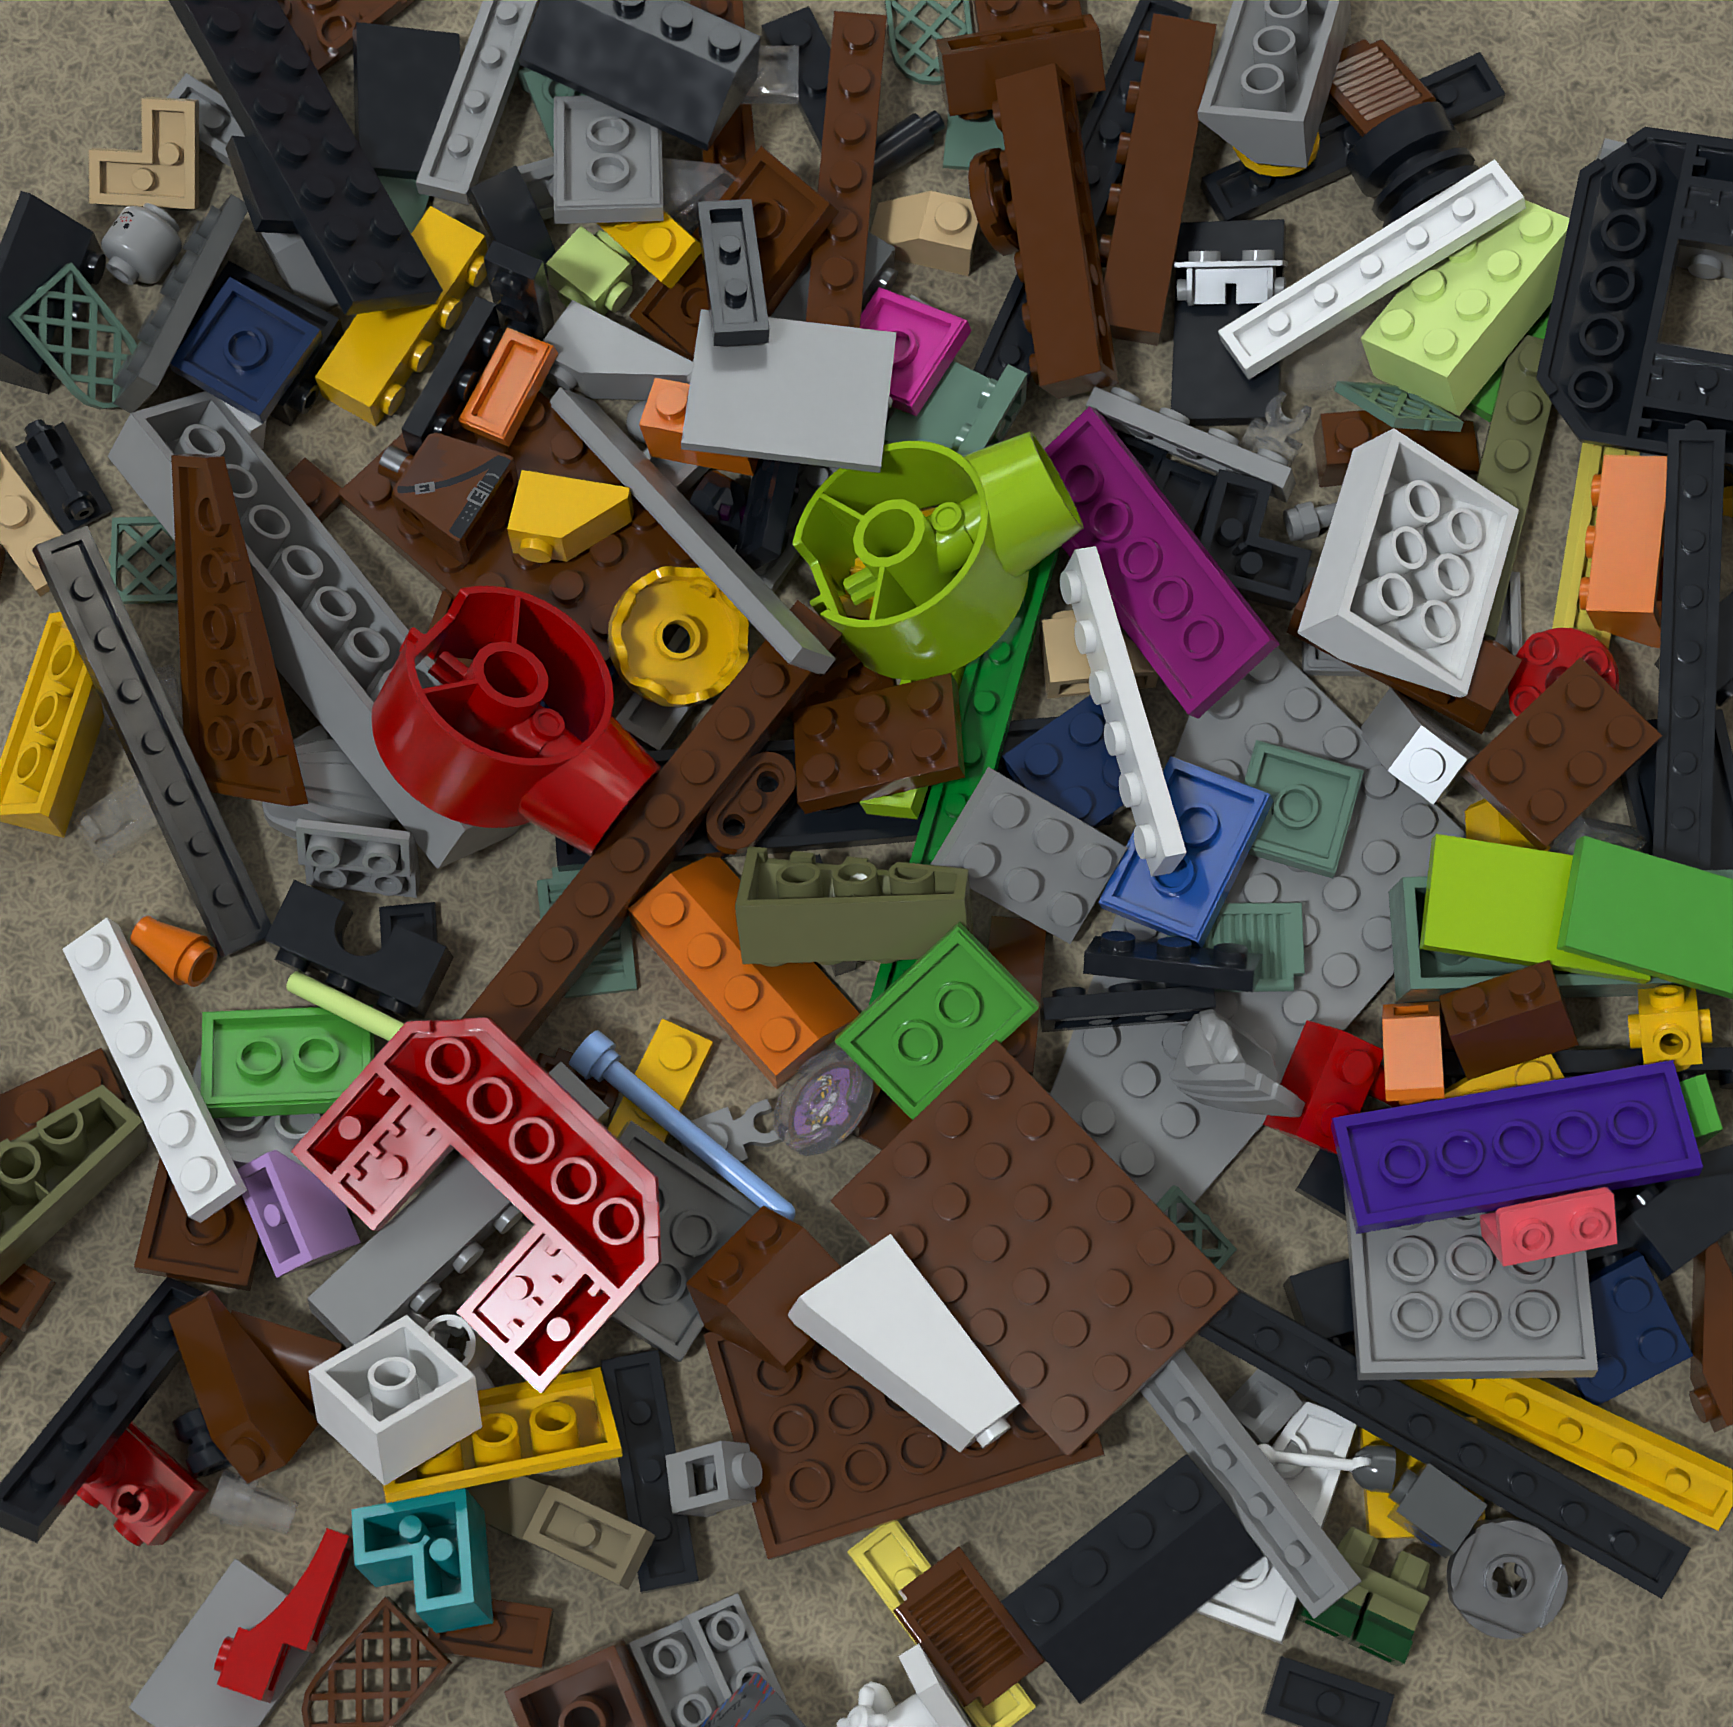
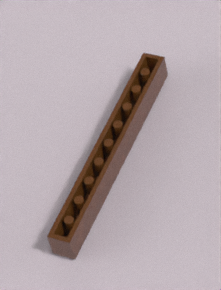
(648, 837)

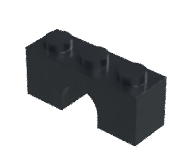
(401, 973)

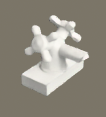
(929, 1707)

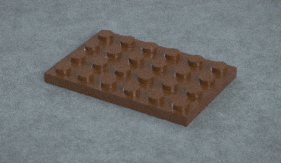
(581, 587)
(1037, 1246)
(851, 1457)

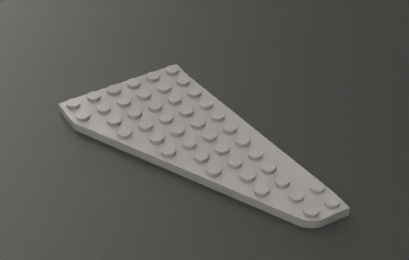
(1119, 1076)

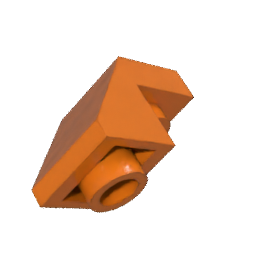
(1413, 1052)

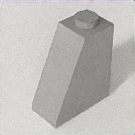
(1416, 746)

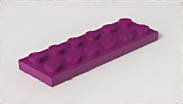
(1157, 571)

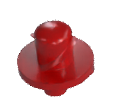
(1549, 655)

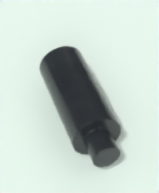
(905, 143)

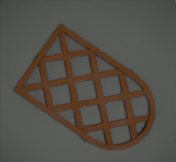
(387, 1607)

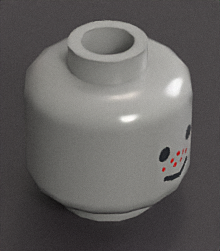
(141, 244)

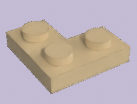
(164, 169)

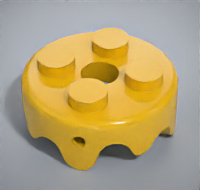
(715, 631)

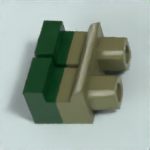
(1391, 1605)

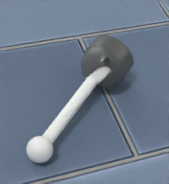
(1371, 1466)

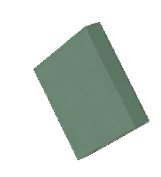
(1308, 808)

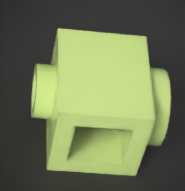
(592, 271)

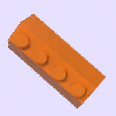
(770, 1012)

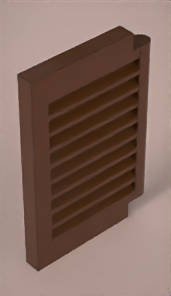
(1374, 85)
(966, 1630)

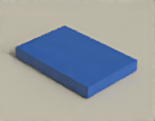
(1218, 830)

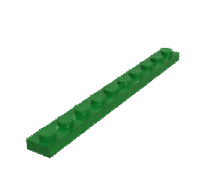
(986, 710)

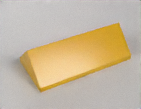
(50, 736)
(522, 1437)

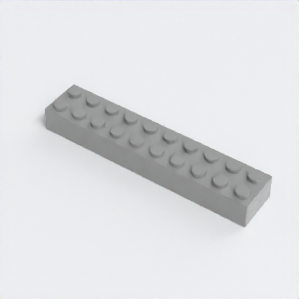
(319, 610)

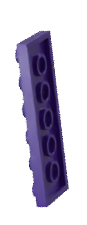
(1515, 1146)

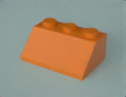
(1627, 548)

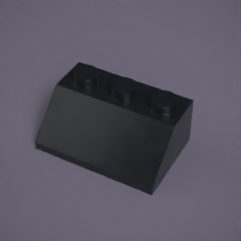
(31, 252)

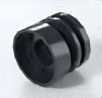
(1409, 160)

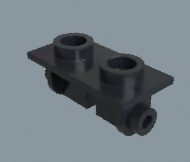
(62, 475)

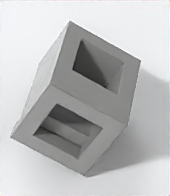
(724, 1478)

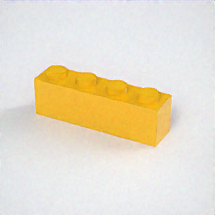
(386, 346)

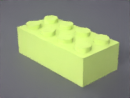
(1469, 310)

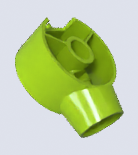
(939, 580)

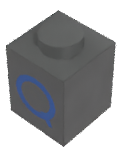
(1434, 1509)

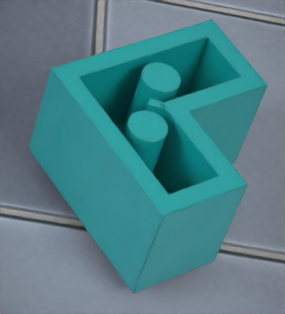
(438, 1545)

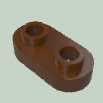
(749, 804)

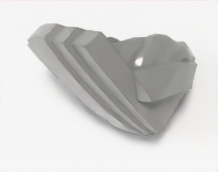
(332, 787)
(1230, 1070)

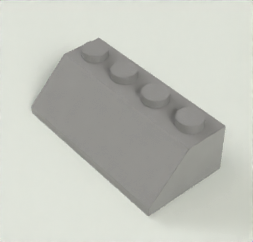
(1274, 76)

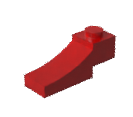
(256, 1658)

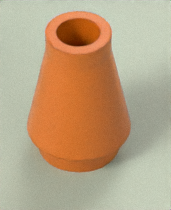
(176, 951)

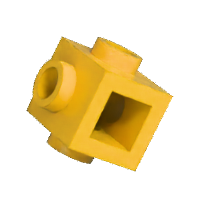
(1670, 1026)

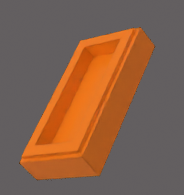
(508, 387)

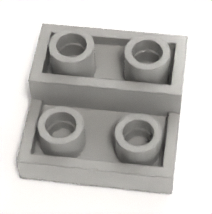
(358, 858)
(700, 1662)

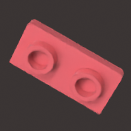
(1551, 1226)

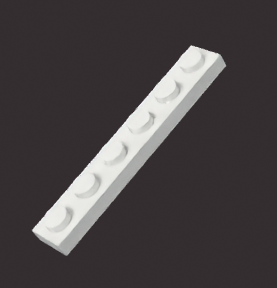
(1372, 269)
(1126, 726)
(154, 1071)

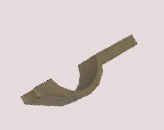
(565, 1527)

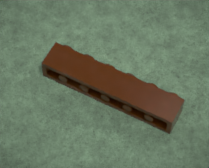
(1155, 174)
(1055, 232)

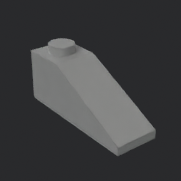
(607, 358)

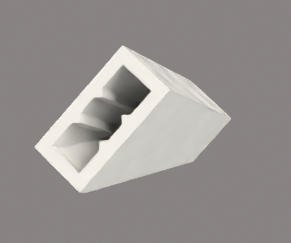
(907, 1344)

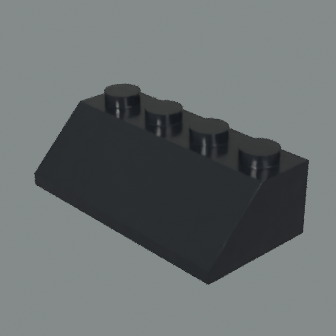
(647, 60)
(1133, 1578)

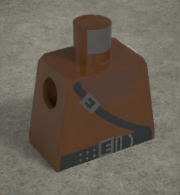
(450, 490)

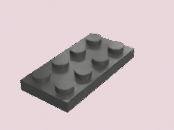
(182, 296)

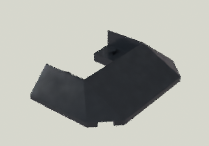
(1614, 292)

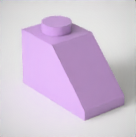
(294, 1213)

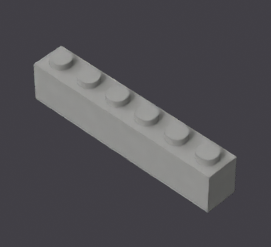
(425, 1243)

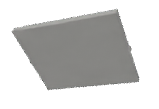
(799, 399)

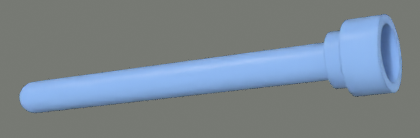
(599, 1060)

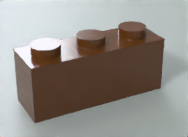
(976, 60)

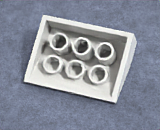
(1409, 566)

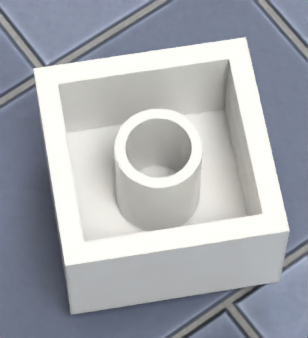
(395, 1399)

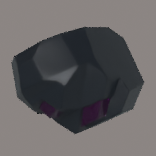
(721, 504)

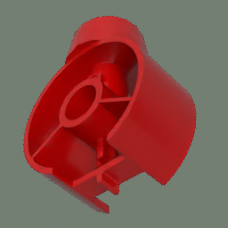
(485, 743)

